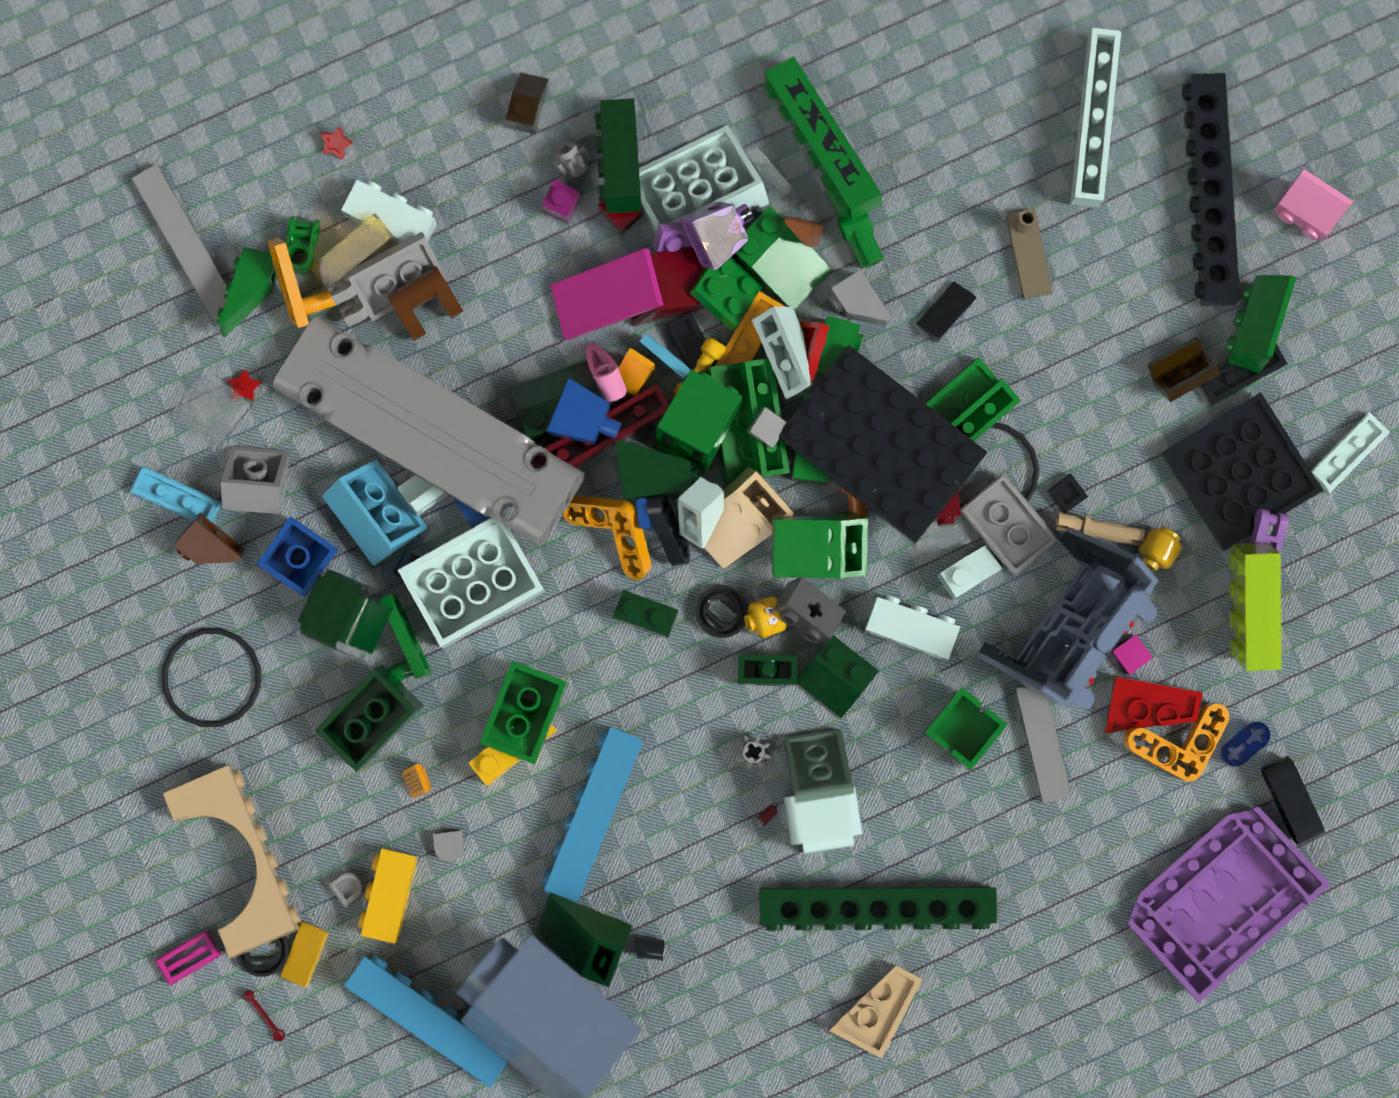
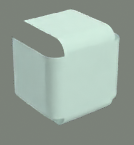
(823, 822)

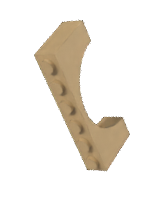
(268, 911)

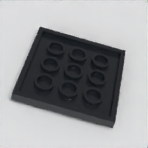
(1241, 467)

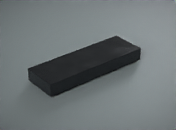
(1235, 378)

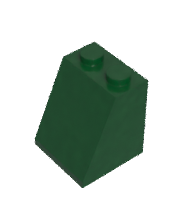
(652, 473)

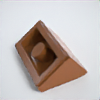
(806, 230)

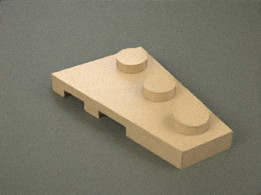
(879, 1012)

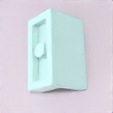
(420, 494)

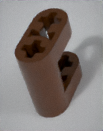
(418, 293)

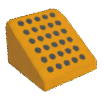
(417, 780)

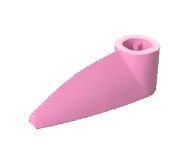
(605, 373)

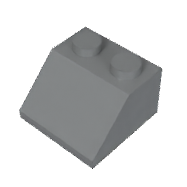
(255, 480)

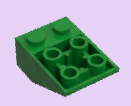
(820, 546)

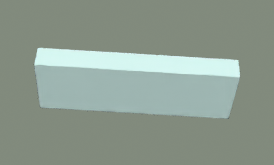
(1349, 452)

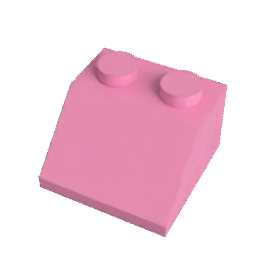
(1312, 206)

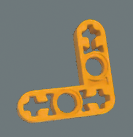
(623, 520)
(1188, 751)

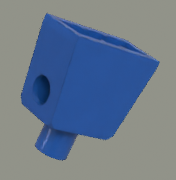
(582, 416)

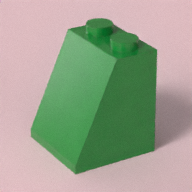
(698, 420)

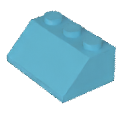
(374, 512)

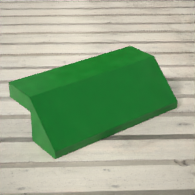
(974, 400)
(739, 449)

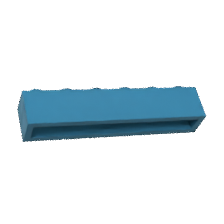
(593, 814)
(425, 1018)

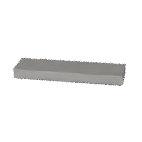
(1043, 745)

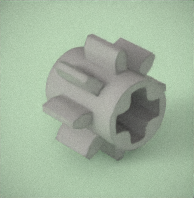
(571, 159)
(755, 744)

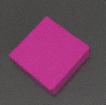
(1132, 654)

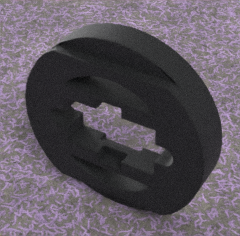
(703, 605)
(245, 960)

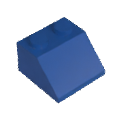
(297, 556)

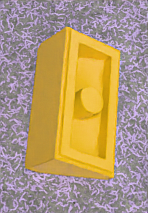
(304, 954)

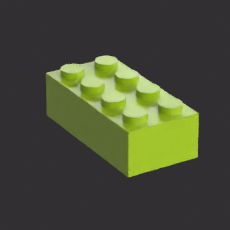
(1256, 606)

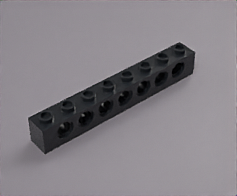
(1212, 89)

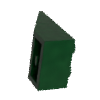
(583, 938)

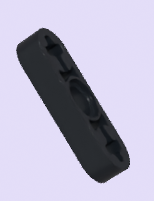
(667, 530)

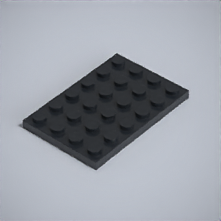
(882, 444)

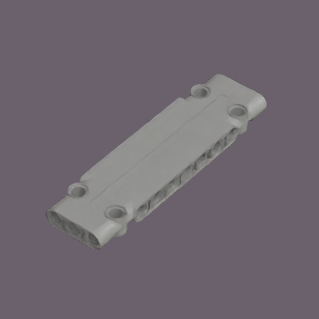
(428, 430)

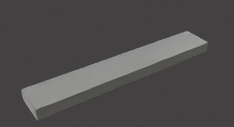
(182, 238)

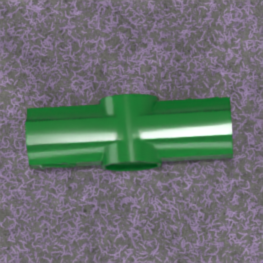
(859, 235)

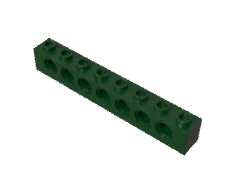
(983, 900)

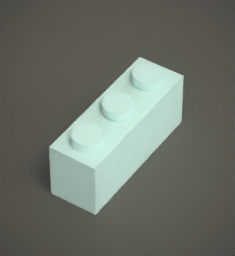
(393, 211)
(912, 627)

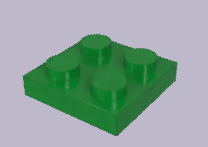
(726, 292)

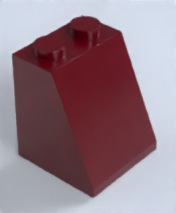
(675, 276)

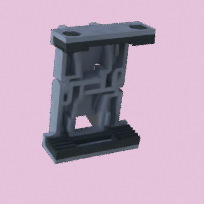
(1088, 618)

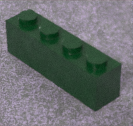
(620, 156)

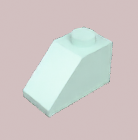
(700, 511)
(969, 572)

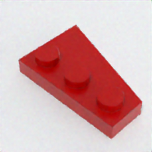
(1149, 705)

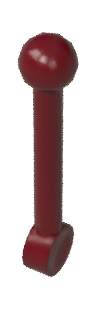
(278, 1034)

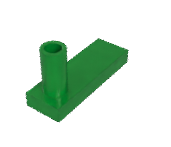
(415, 661)

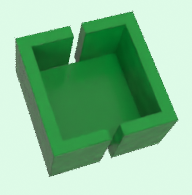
(965, 729)

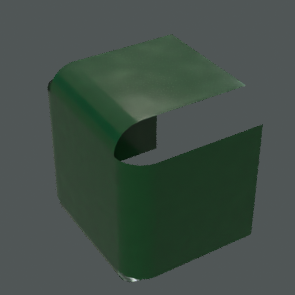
(340, 614)

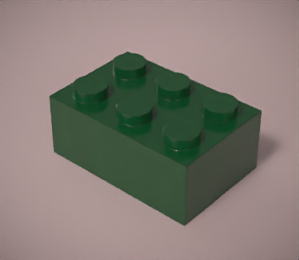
(369, 718)

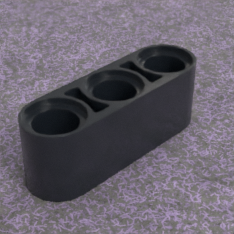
(1292, 800)

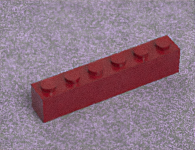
(634, 415)

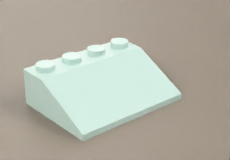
(698, 176)
(471, 581)

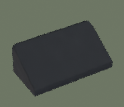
(946, 311)

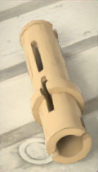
(1100, 529)

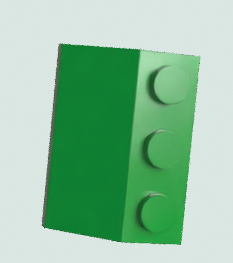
(1259, 321)

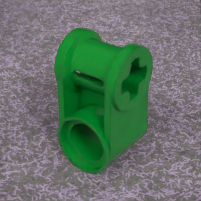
(302, 238)

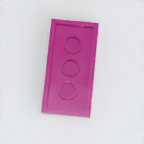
(606, 294)

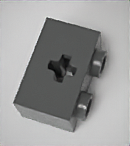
(809, 610)

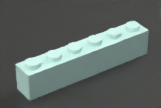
(1095, 117)

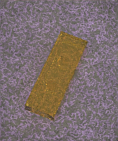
(351, 250)

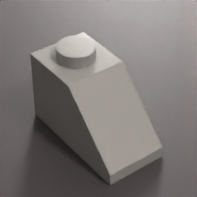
(859, 300)

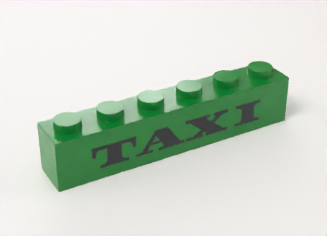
(822, 138)

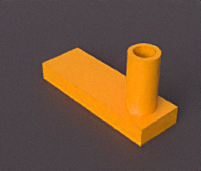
(297, 307)

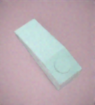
(785, 348)

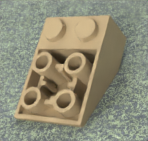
(746, 517)

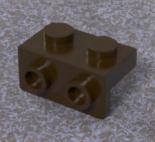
(1182, 370)

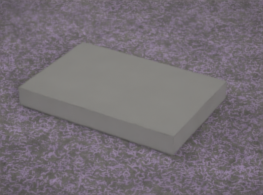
(1008, 524)

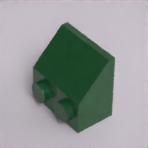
(837, 676)

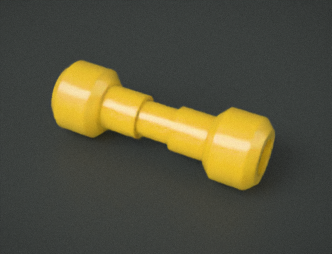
(712, 351)

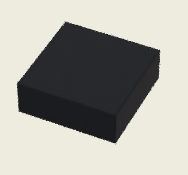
(1067, 493)

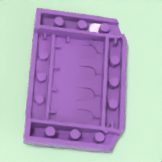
(1224, 900)

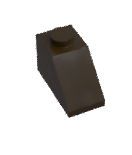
(526, 103)

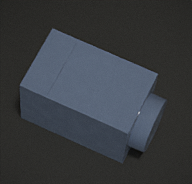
(545, 1019)

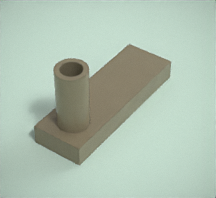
(1028, 254)

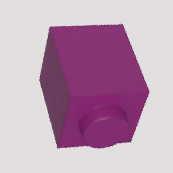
(561, 201)

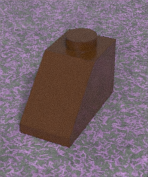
(207, 543)

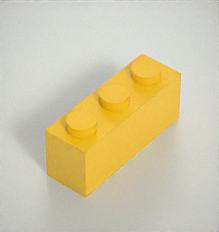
(388, 895)

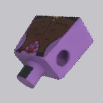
(717, 232)

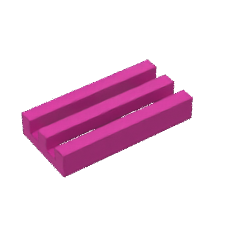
(210, 945)

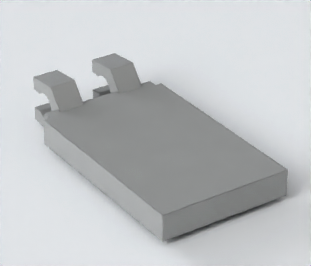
(381, 276)

